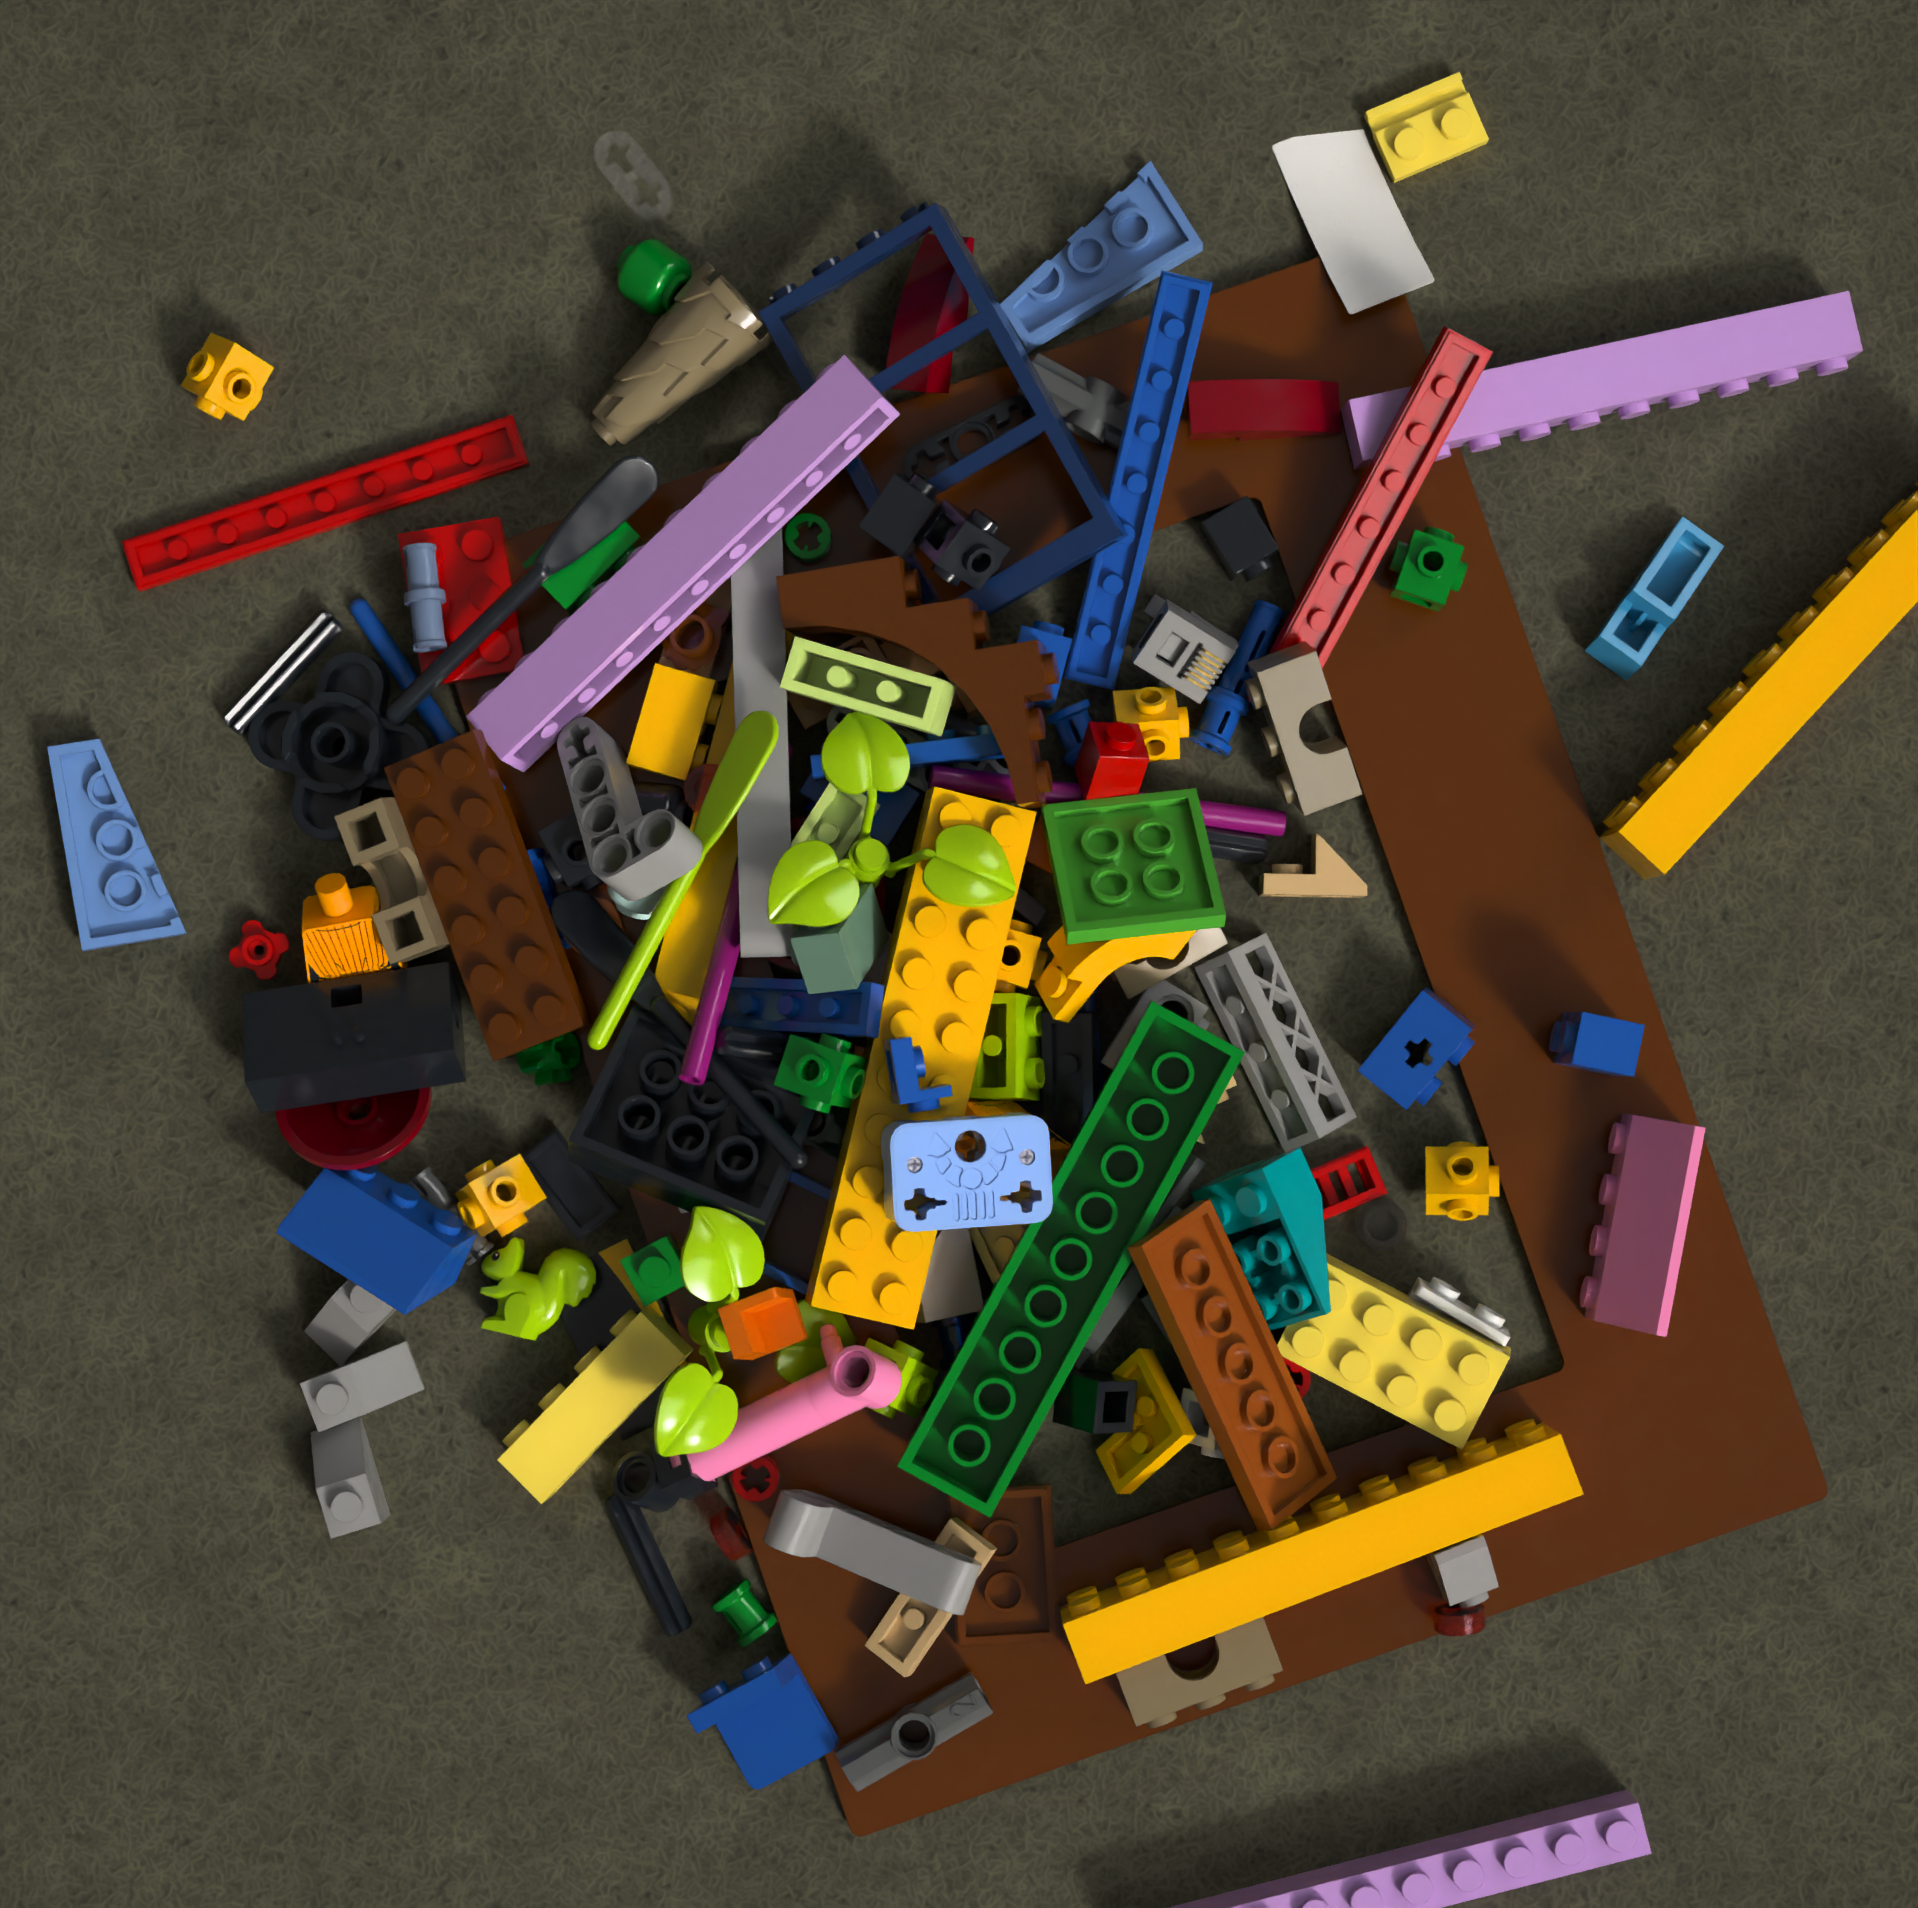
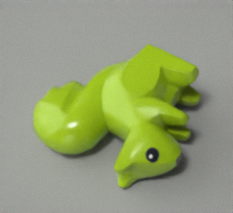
(532, 1301)

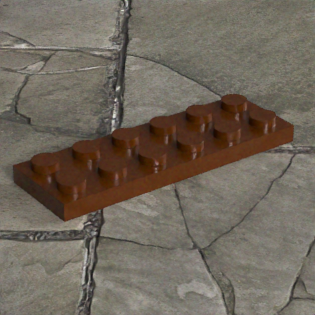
(487, 895)

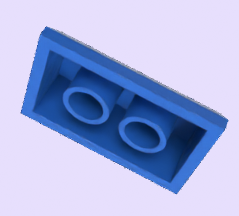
(379, 1235)

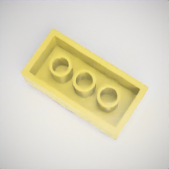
(1398, 1354)

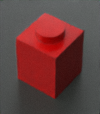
(1111, 760)

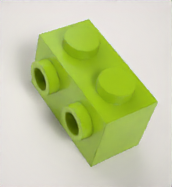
(1010, 1051)

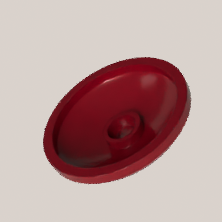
(336, 1141)

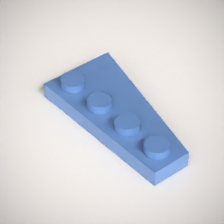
(1105, 261)
(109, 864)

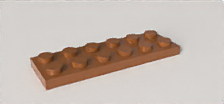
(1233, 1364)

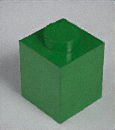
(655, 1269)

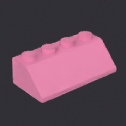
(1642, 1223)

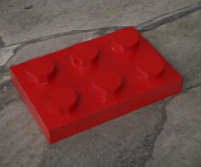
(474, 574)

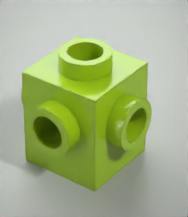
(915, 1377)

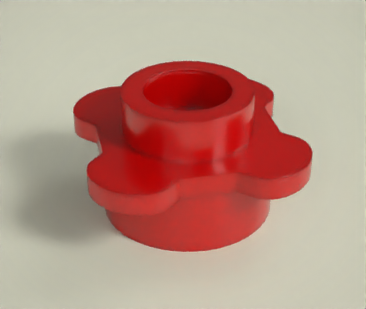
(273, 945)

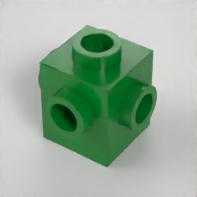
(1416, 583)
(821, 1072)

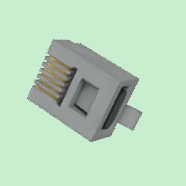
(1183, 649)

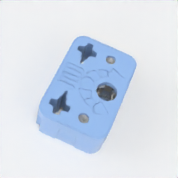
(967, 1190)

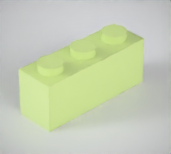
(868, 686)

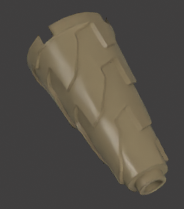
(685, 354)

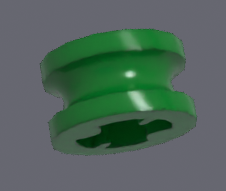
(792, 537)

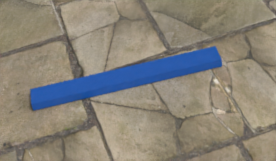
(1139, 476)

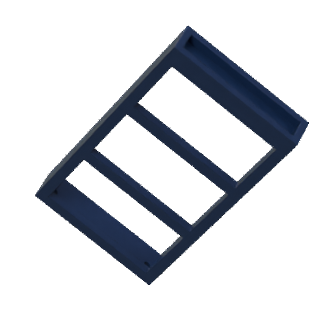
(831, 274)

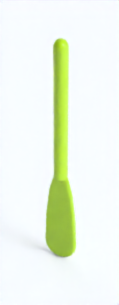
(729, 788)

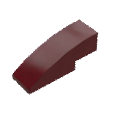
(928, 307)
(1262, 409)

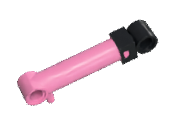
(764, 1426)

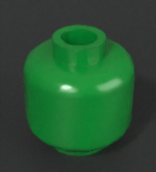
(652, 275)

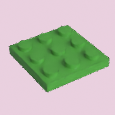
(1132, 866)

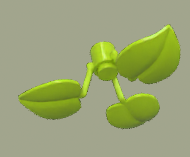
(821, 891)
(714, 1262)

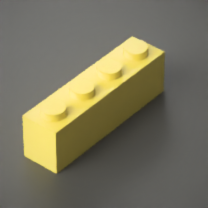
(595, 1403)

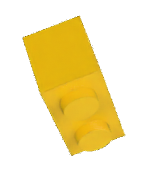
(674, 723)

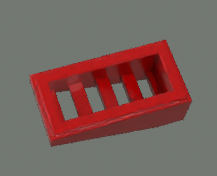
(1368, 1173)

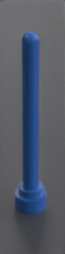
(400, 668)

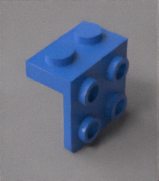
(767, 1720)

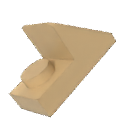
(1328, 876)

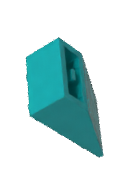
(1277, 1234)

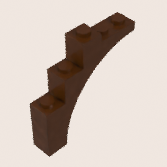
(1001, 681)

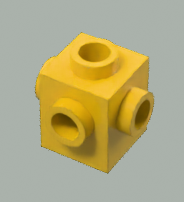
(226, 378)
(1158, 718)
(1029, 962)
(1459, 1180)
(498, 1196)

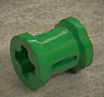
(744, 1612)

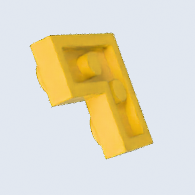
(1158, 1426)

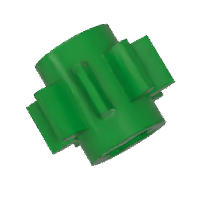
(551, 1059)

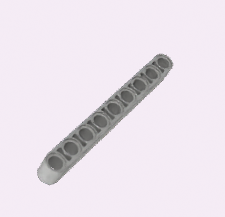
(765, 812)

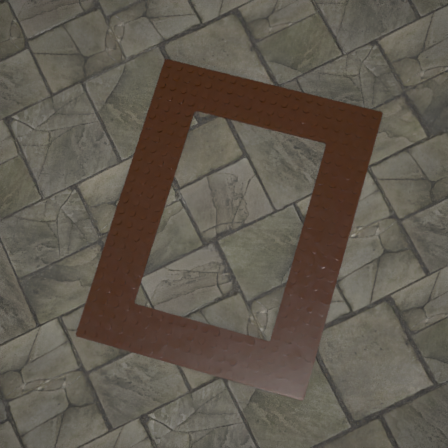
(1512, 934)

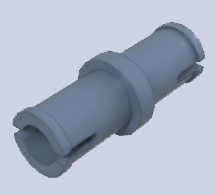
(424, 597)

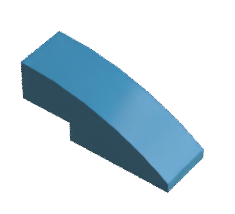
(1654, 599)

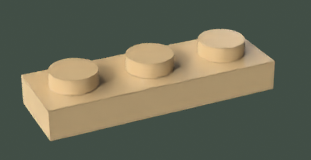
(912, 1625)

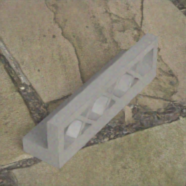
(1269, 1060)

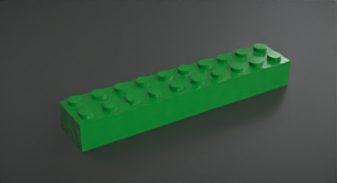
(1071, 1259)

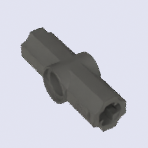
(1087, 405)
(885, 1750)

